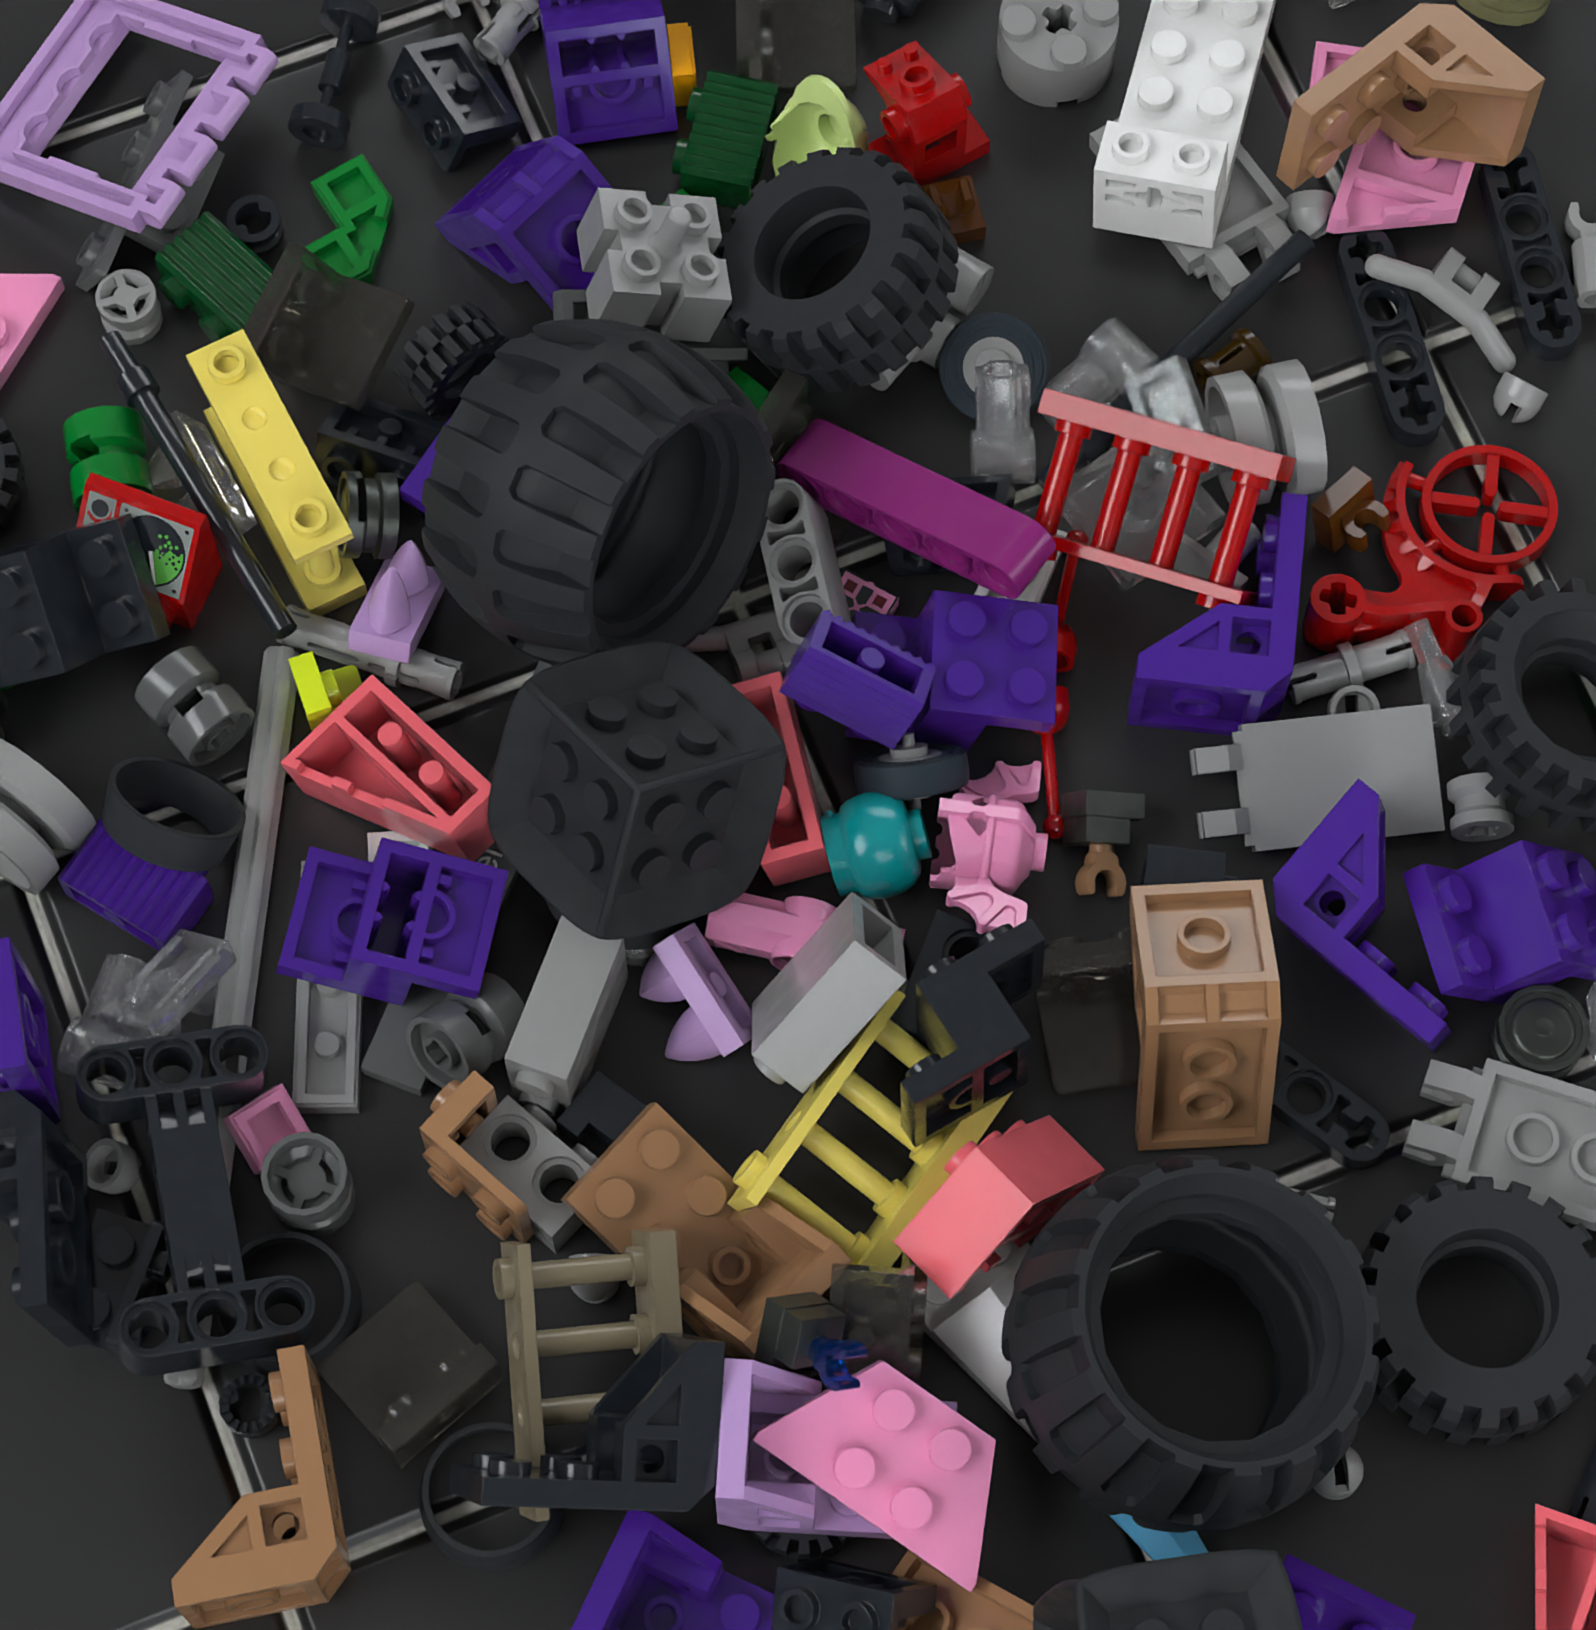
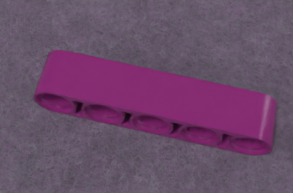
(917, 508)

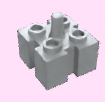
(655, 262)

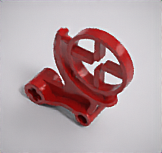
(1430, 586)

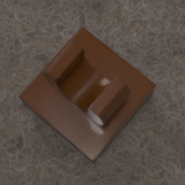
(960, 206)
(1345, 510)

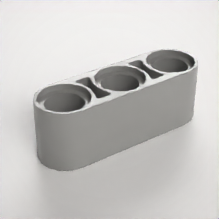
(789, 548)

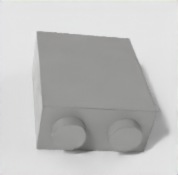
(826, 993)
(565, 1018)

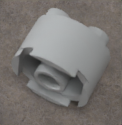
(1057, 48)

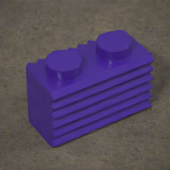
(857, 680)
(134, 893)

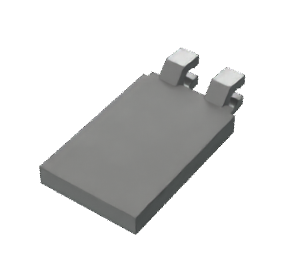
(1250, 218)
(1303, 766)
(1514, 1130)

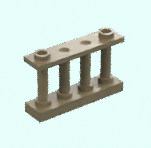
(647, 1265)

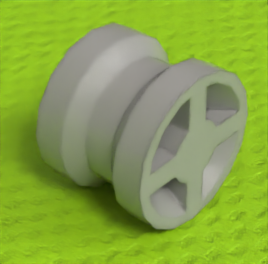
(123, 292)
(1477, 812)

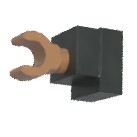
(1101, 823)

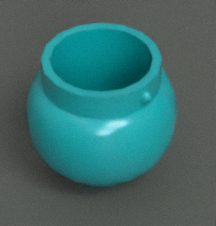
(875, 845)

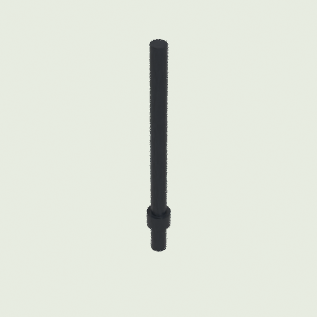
(1210, 329)
(141, 392)

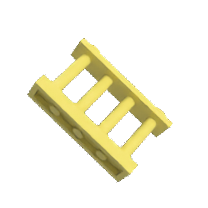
(277, 473)
(893, 1201)

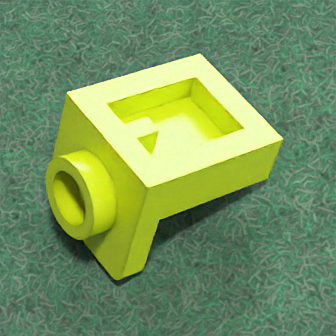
(322, 690)

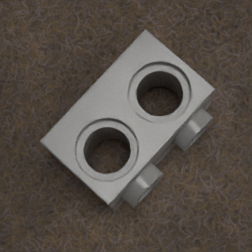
(529, 1175)

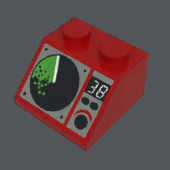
(173, 540)

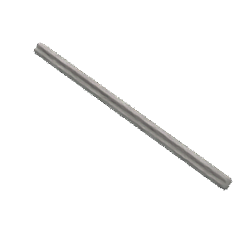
(251, 886)

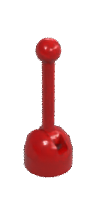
(1066, 637)
(1054, 823)

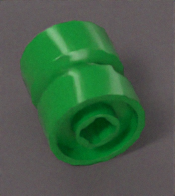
(108, 444)

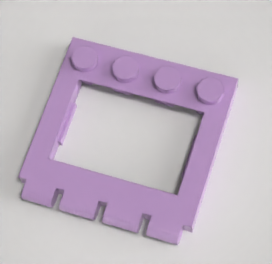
(66, 69)

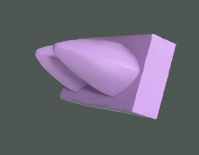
(397, 607)
(717, 1012)

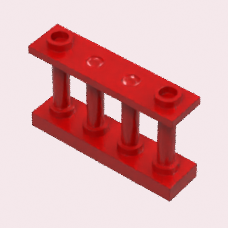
(1192, 455)

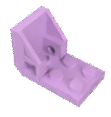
(752, 1484)

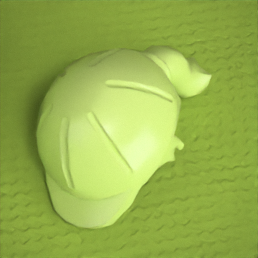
(816, 120)

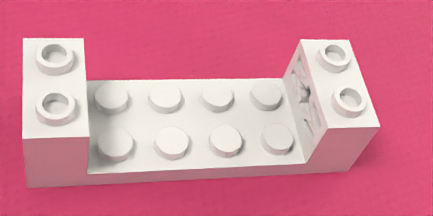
(1181, 120)

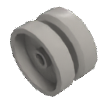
(1273, 415)
(33, 815)

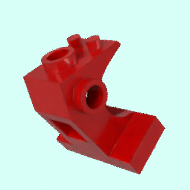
(923, 108)

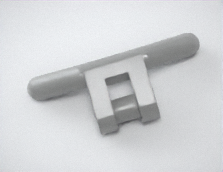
(1455, 291)
(738, 638)

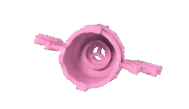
(990, 845)

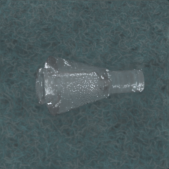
(1433, 674)

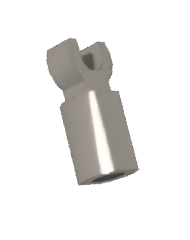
(1583, 256)

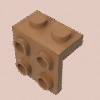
(456, 1114)

